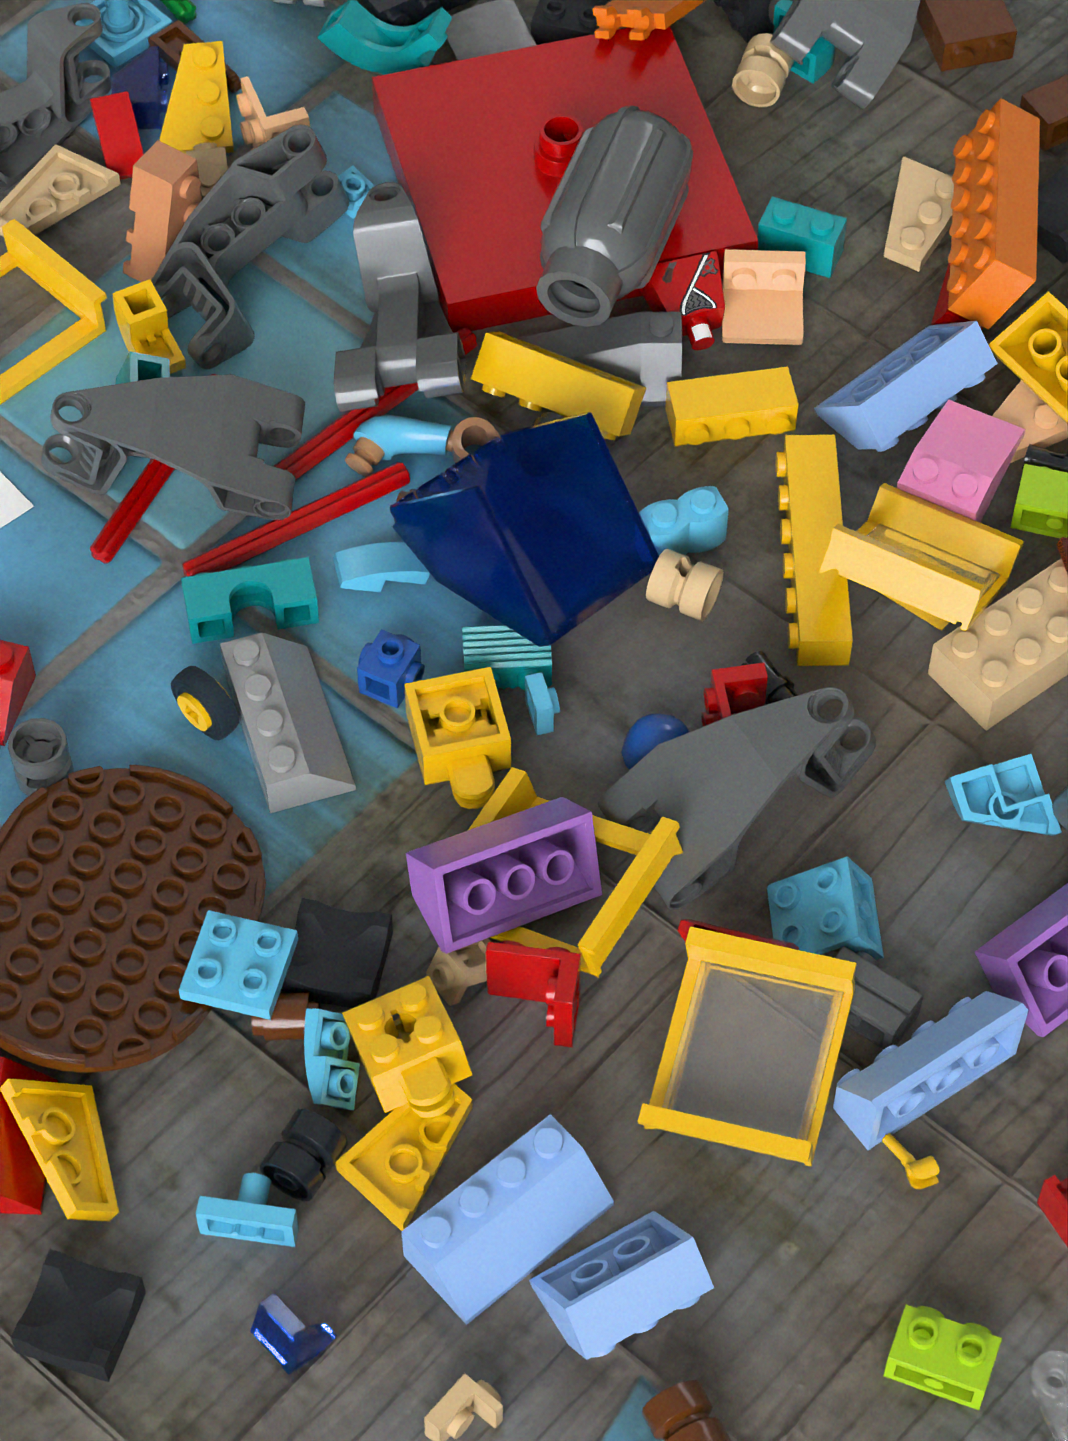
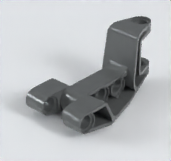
(865, 30)
(55, 93)
(258, 199)
(408, 331)
(189, 423)
(726, 776)

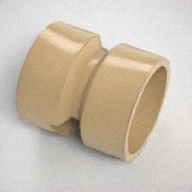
(761, 72)
(684, 584)

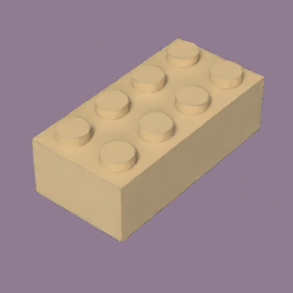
(1009, 650)

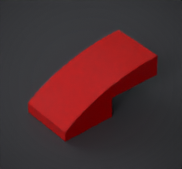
(117, 132)

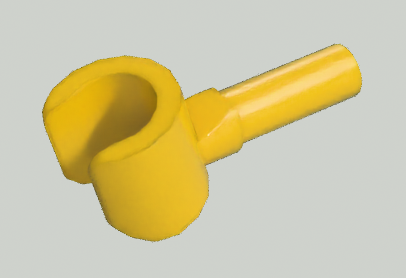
(919, 1172)

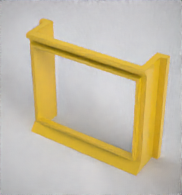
(65, 285)
(653, 855)

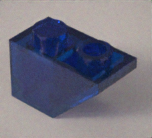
(144, 83)

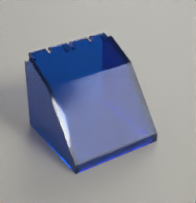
(534, 530)

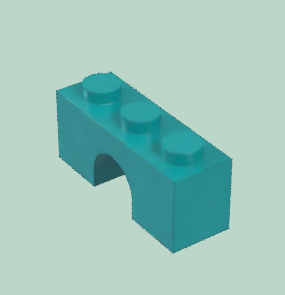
(279, 586)

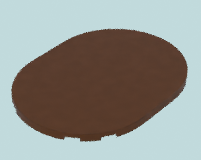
(105, 909)

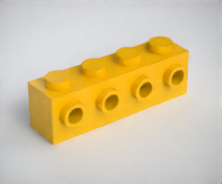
(556, 383)

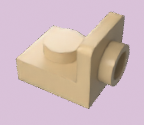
(458, 970)
(454, 1411)

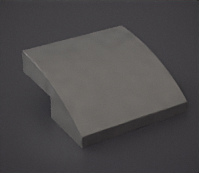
(488, 30)

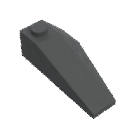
(630, 346)

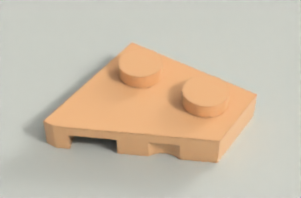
(1031, 413)

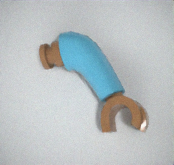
(394, 435)

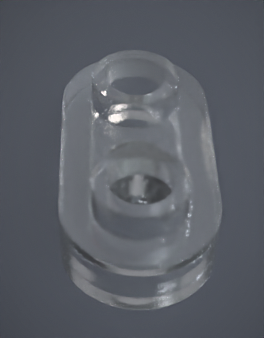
(1052, 1400)

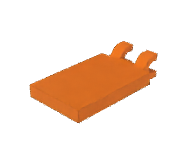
(640, 15)

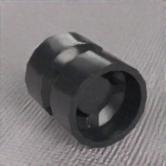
(307, 1148)

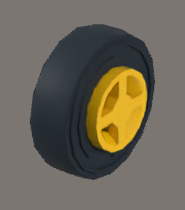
(205, 702)

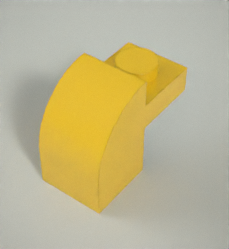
(145, 323)

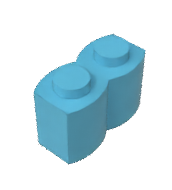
(688, 524)

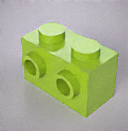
(942, 1356)

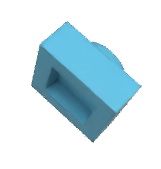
(541, 703)

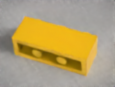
(731, 406)

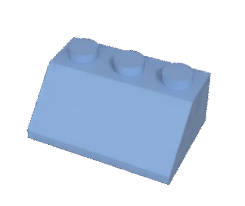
(623, 1284)

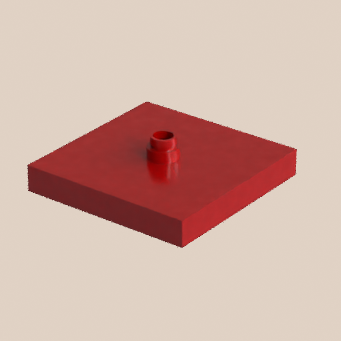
(491, 140)

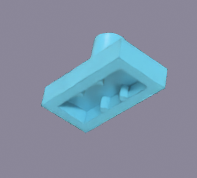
(249, 1215)

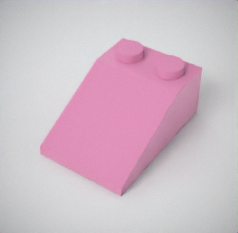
(961, 460)

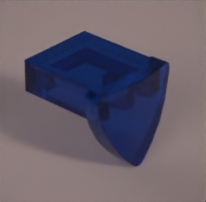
(287, 1336)

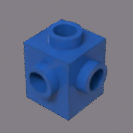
(388, 666)

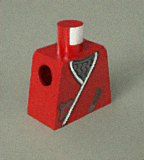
(695, 290)

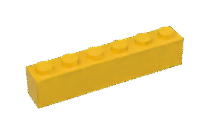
(813, 509)

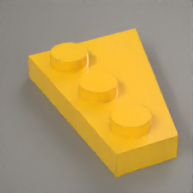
(199, 100)
(67, 1143)
(402, 1157)

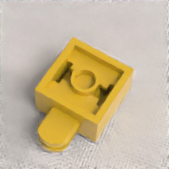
(459, 733)
(411, 1056)

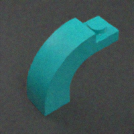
(380, 46)

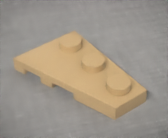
(56, 189)
(918, 214)

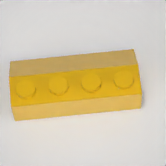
(1038, 351)

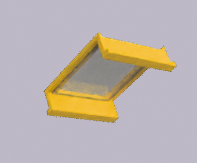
(925, 556)
(752, 1046)

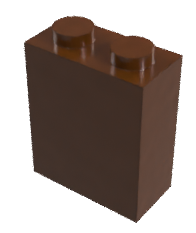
(967, 31)

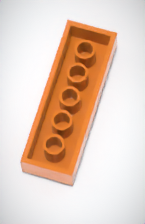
(994, 214)

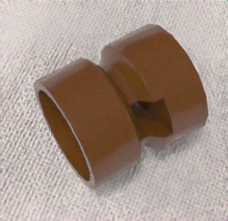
(683, 1415)

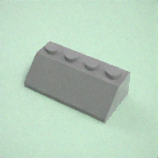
(285, 721)

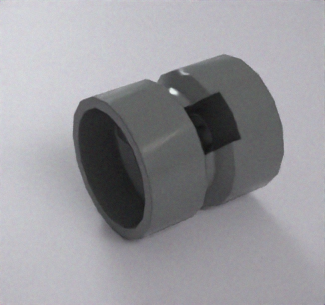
(39, 754)

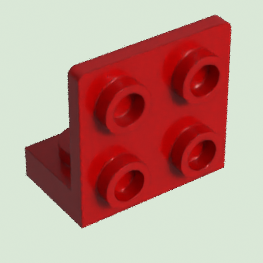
(734, 691)
(540, 976)

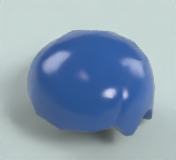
(648, 733)

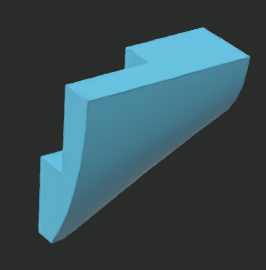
(1004, 797)

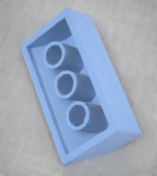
(908, 385)
(929, 1066)
(506, 1219)

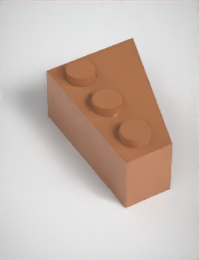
(163, 197)

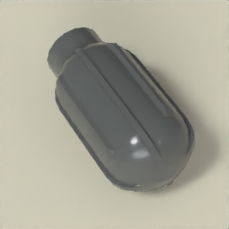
(612, 214)

